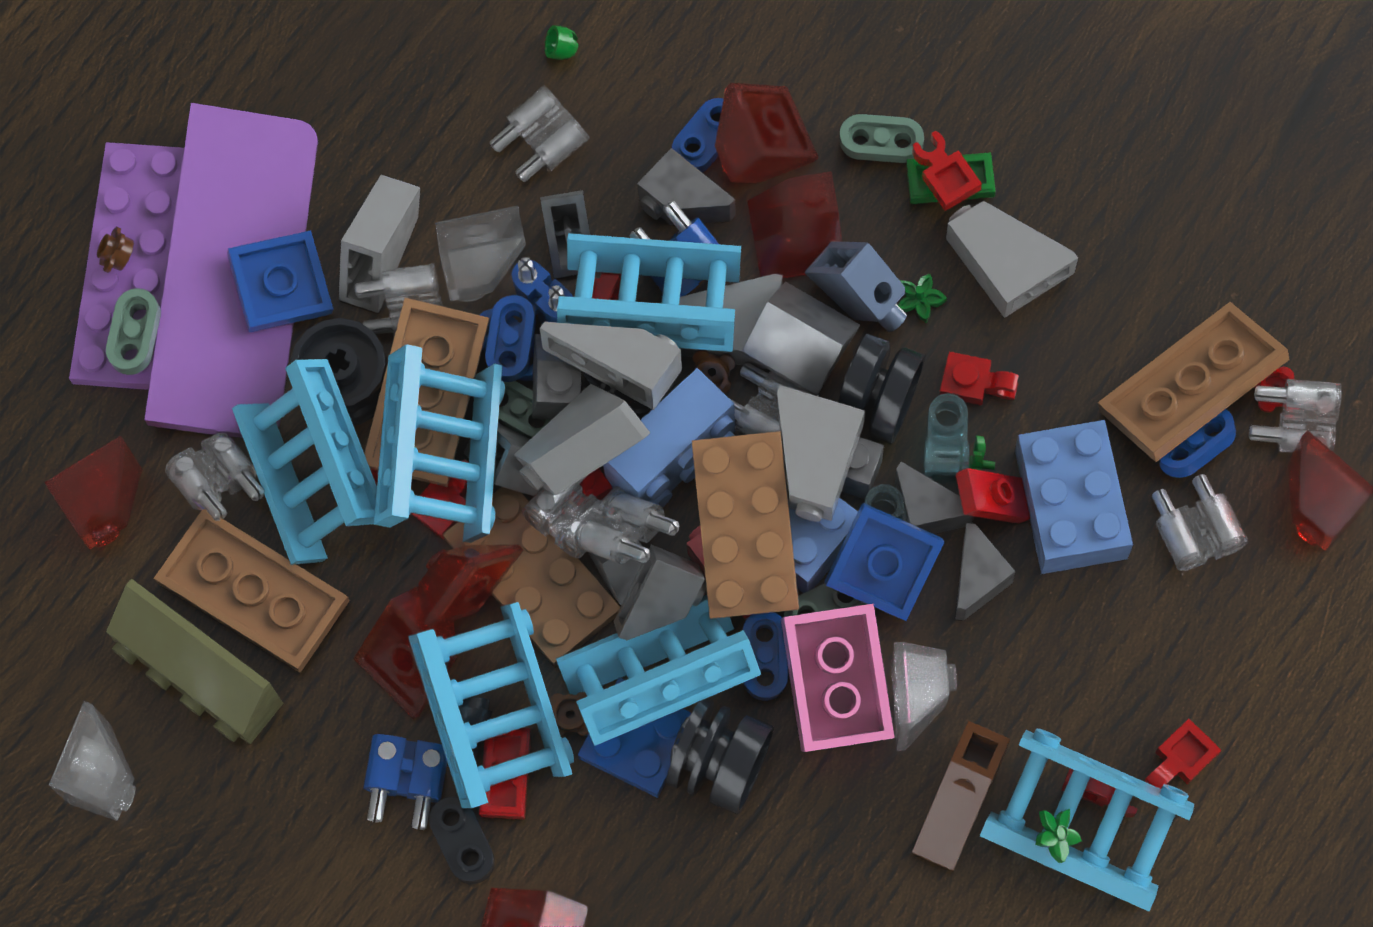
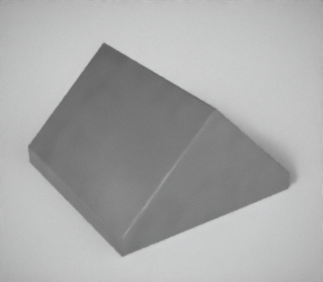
(799, 338)

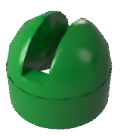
(560, 43)

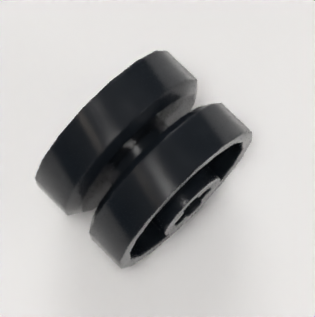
(354, 358)
(886, 390)

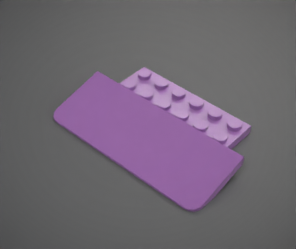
(184, 207)

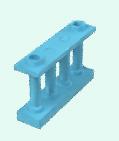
(686, 325)
(338, 449)
(400, 457)
(664, 688)
(460, 737)
(1093, 863)

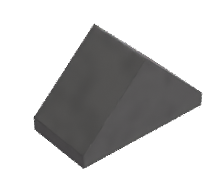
(563, 215)
(929, 503)
(982, 573)

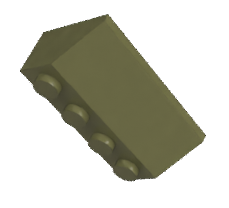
(192, 664)

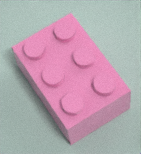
(837, 677)

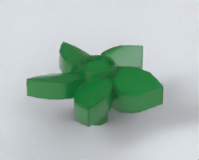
(921, 297)
(976, 460)
(1057, 836)

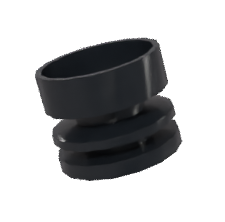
(719, 755)

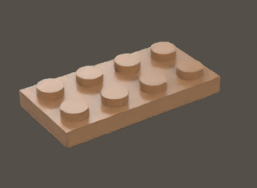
(449, 344)
(1193, 381)
(745, 525)
(553, 587)
(252, 590)

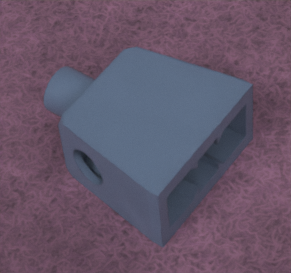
(859, 283)

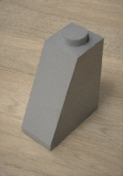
(377, 238)
(1007, 255)
(748, 300)
(579, 440)
(817, 450)

